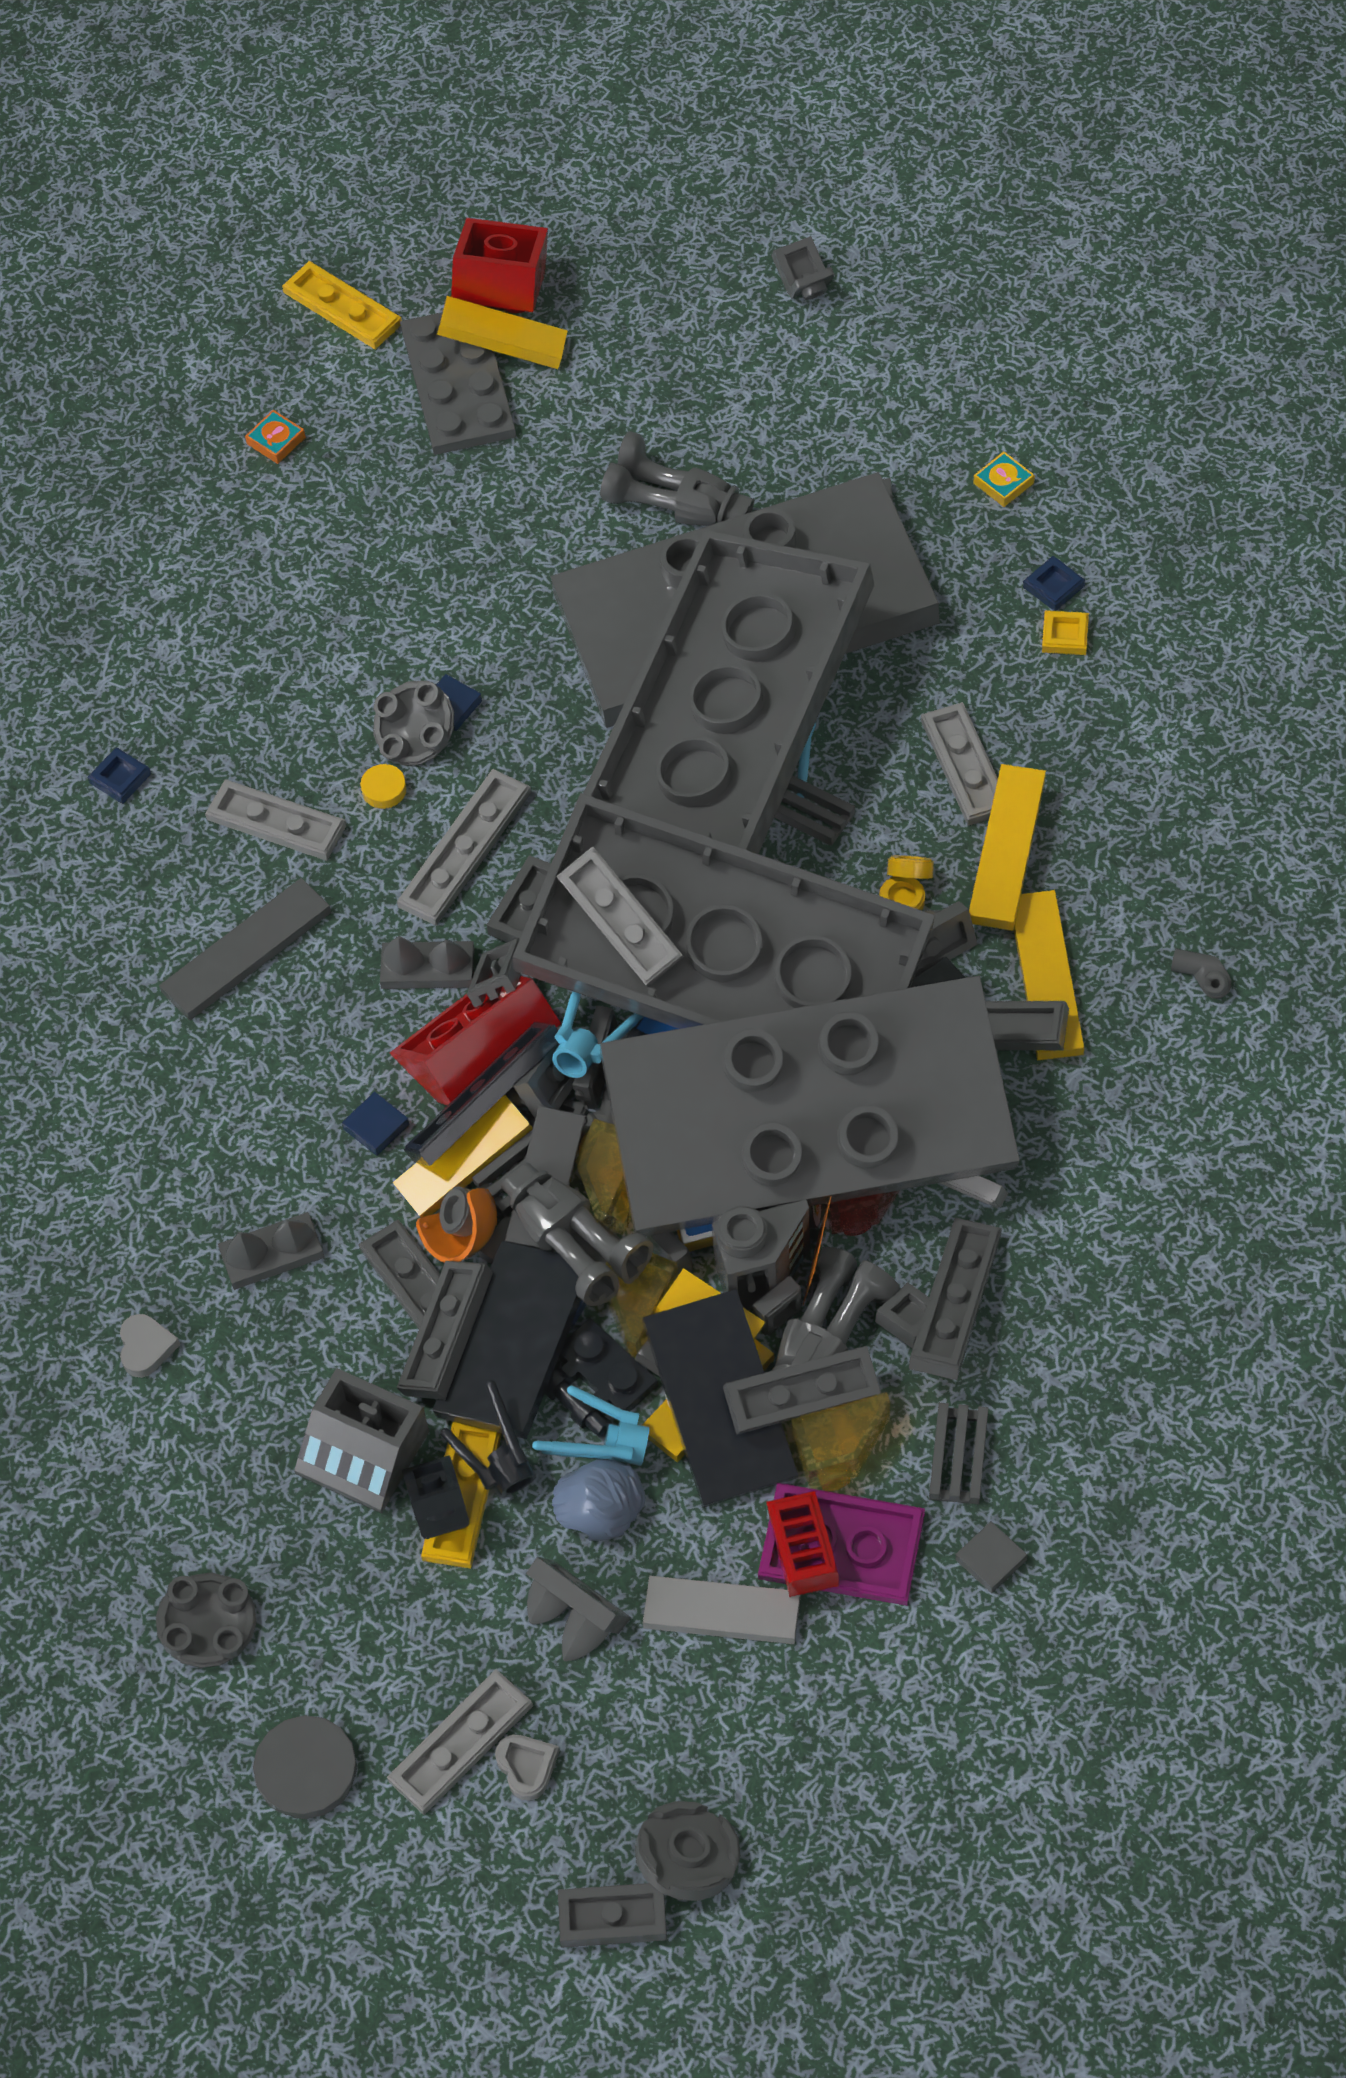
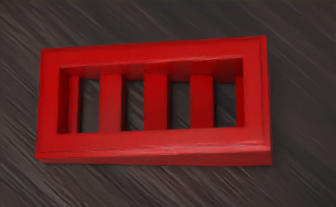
(812, 1577)

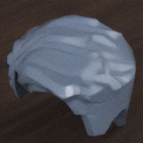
(599, 1499)

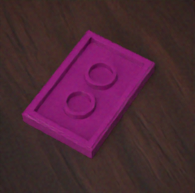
(870, 1541)

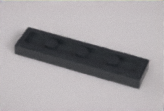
(482, 1093)

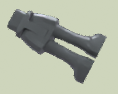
(697, 497)
(554, 1212)
(806, 1338)

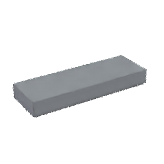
(962, 760)
(276, 819)
(620, 916)
(721, 1610)
(459, 1741)

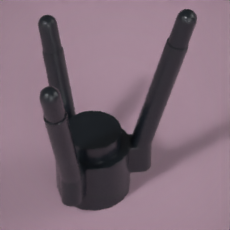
(508, 1464)

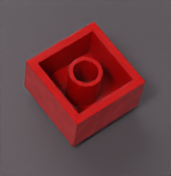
(499, 264)

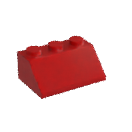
(469, 1038)

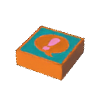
(275, 436)

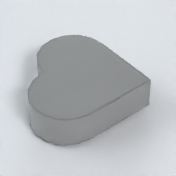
(145, 1345)
(526, 1764)

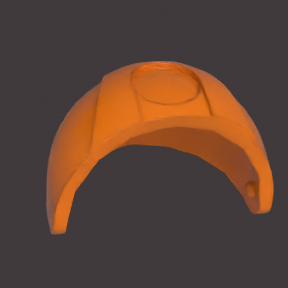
(457, 1248)

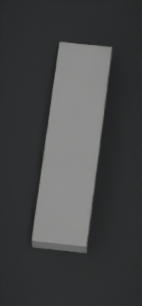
(464, 847)

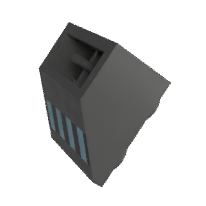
(781, 1256)
(360, 1440)

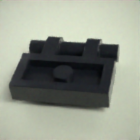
(605, 1369)

